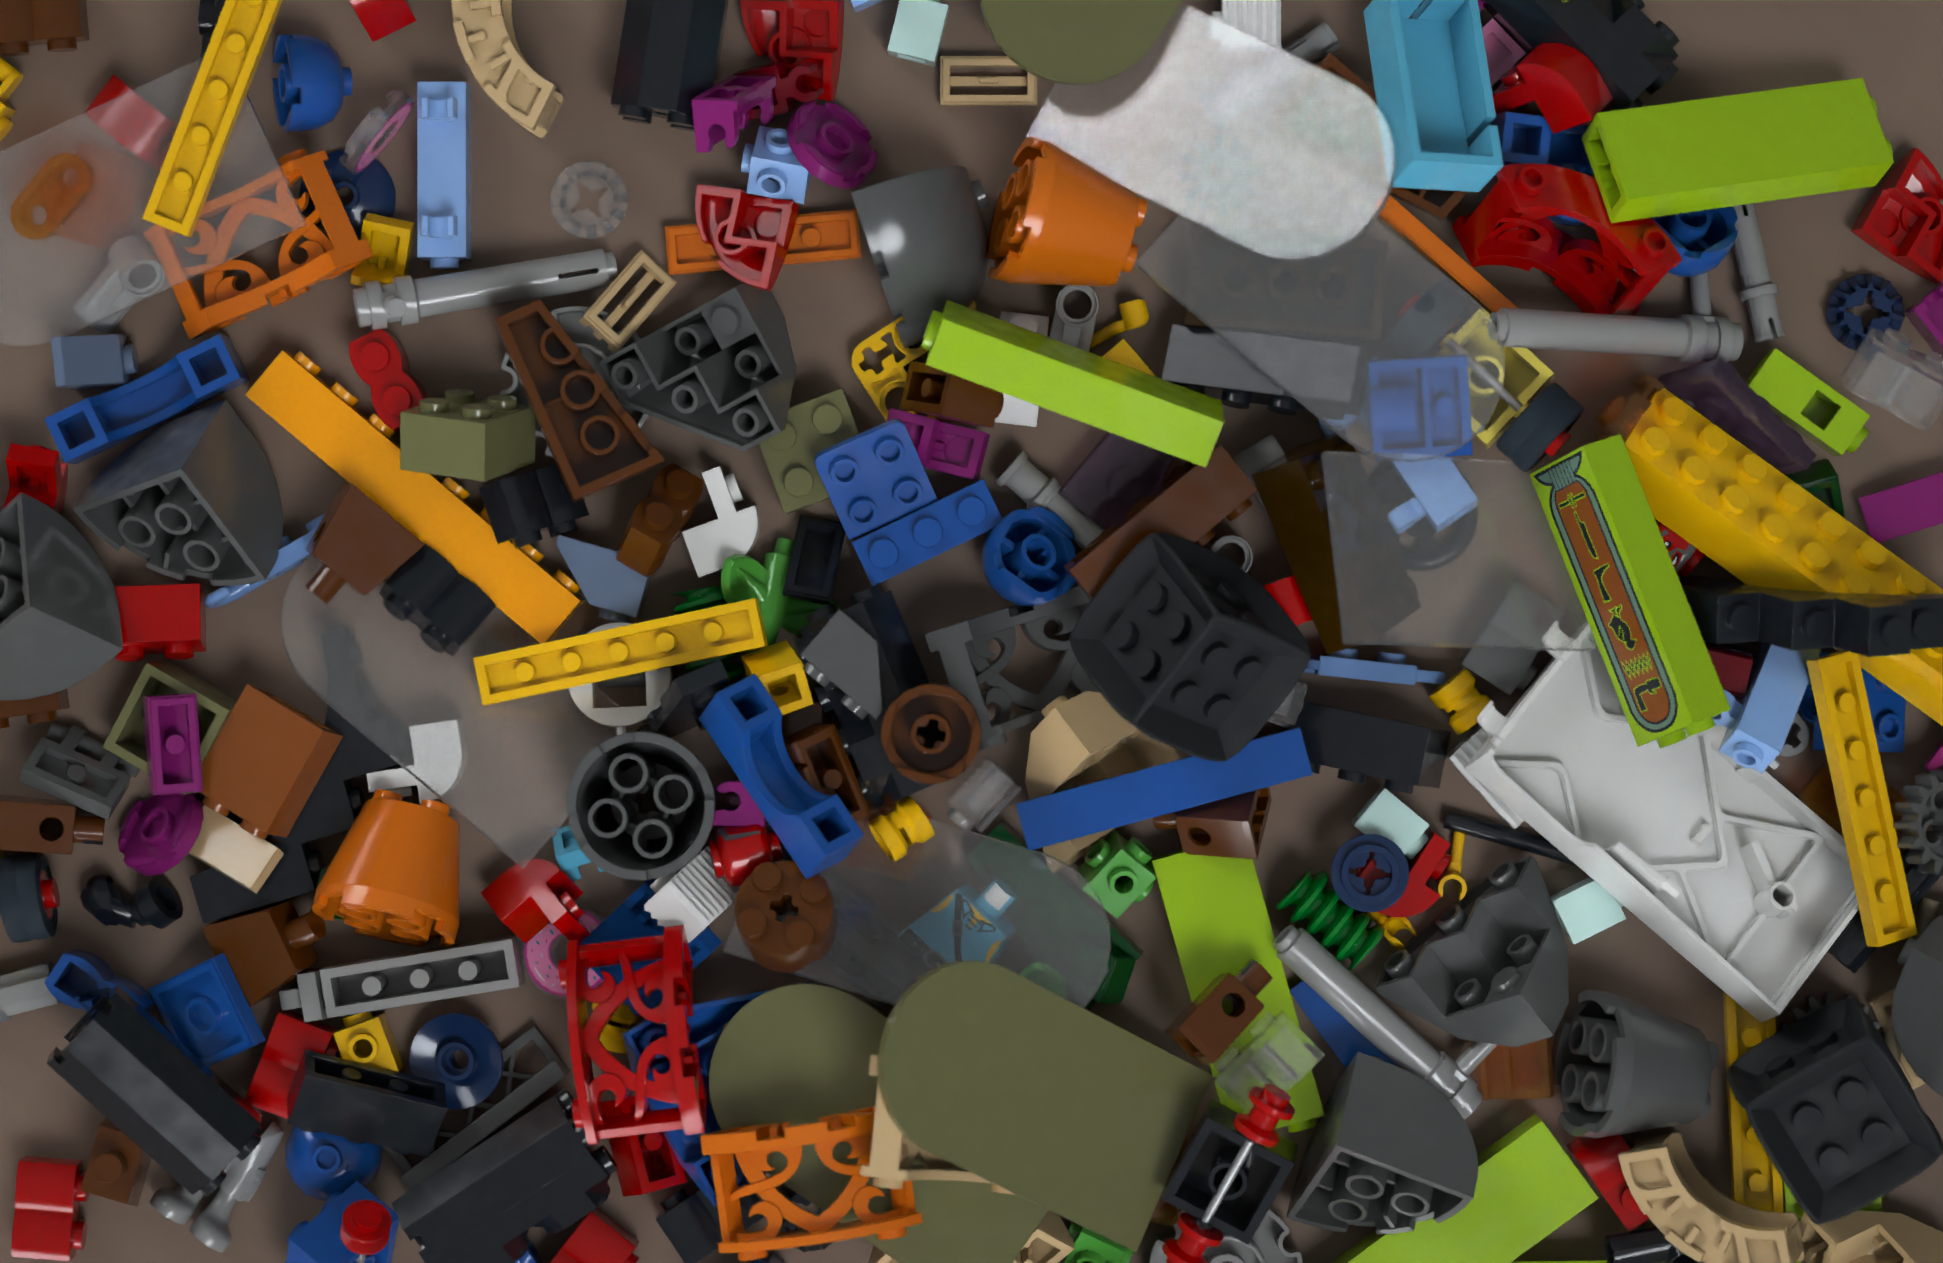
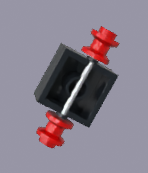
(1229, 1174)

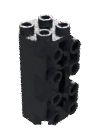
(1612, 33)
(899, 671)
(519, 1178)

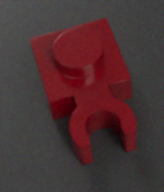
(787, 86)

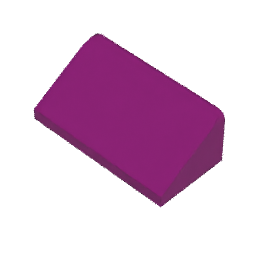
(172, 743)

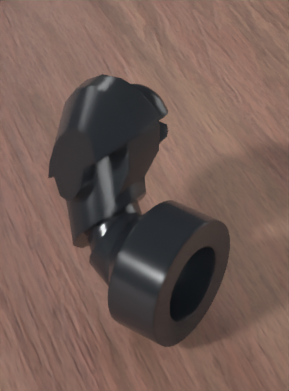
(154, 903)

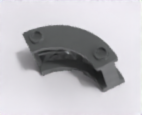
(966, 650)

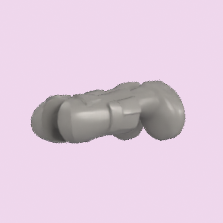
(240, 1184)

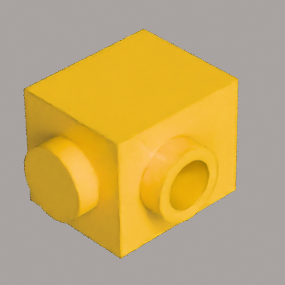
(781, 675)
(369, 1041)

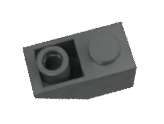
(850, 660)

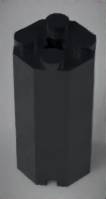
(667, 58)
(157, 1092)

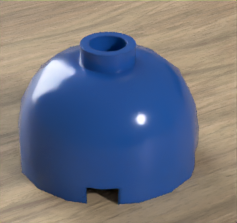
(308, 82)
(1700, 238)
(1027, 557)
(329, 1162)

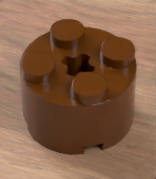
(907, 748)
(802, 938)

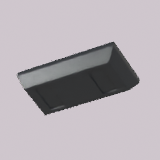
(814, 560)

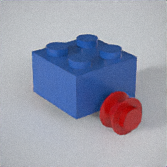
(347, 1230)

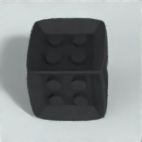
(1189, 647)
(1834, 1111)

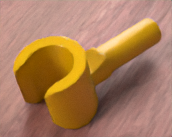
(1133, 315)
(1455, 866)
(1391, 926)

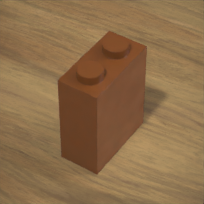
(266, 762)

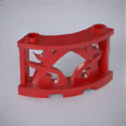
(1515, 232)
(682, 1082)

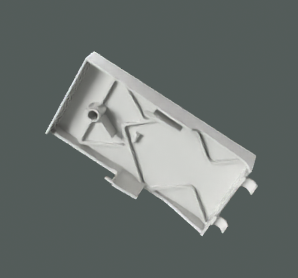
(1674, 833)

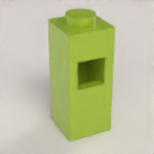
(1809, 404)

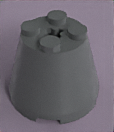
(609, 817)
(1629, 1068)

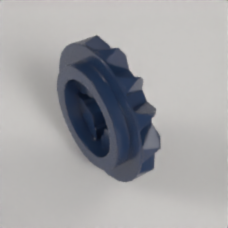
(1852, 293)
(1384, 890)

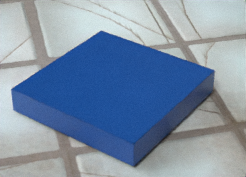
(208, 1011)

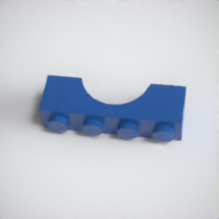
(147, 401)
(749, 735)

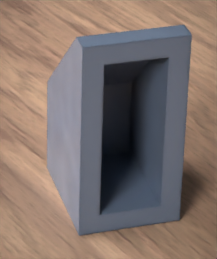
(93, 361)
(605, 580)

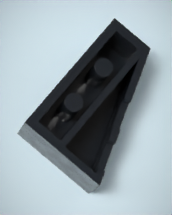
(1373, 747)

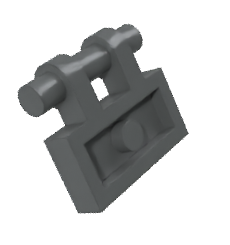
(78, 770)

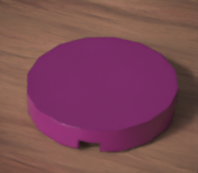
(831, 144)
(160, 832)

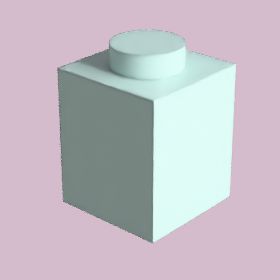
(918, 30)
(1394, 820)
(1586, 910)

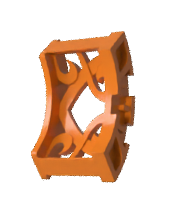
(326, 259)
(752, 1147)

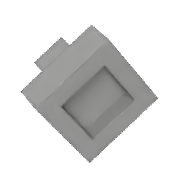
(306, 995)

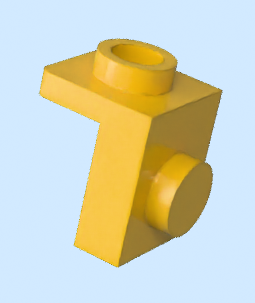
(391, 245)

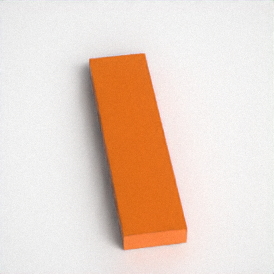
(814, 240)
(1443, 257)

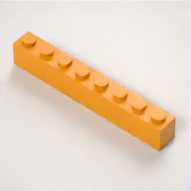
(419, 501)

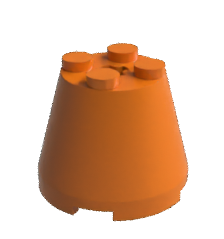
(1062, 222)
(396, 873)

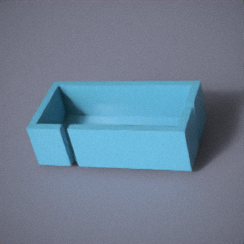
(1434, 92)

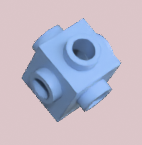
(774, 168)

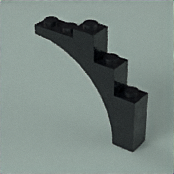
(1814, 620)
(327, 812)

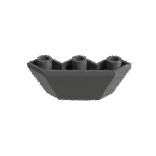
(714, 370)
(1488, 962)

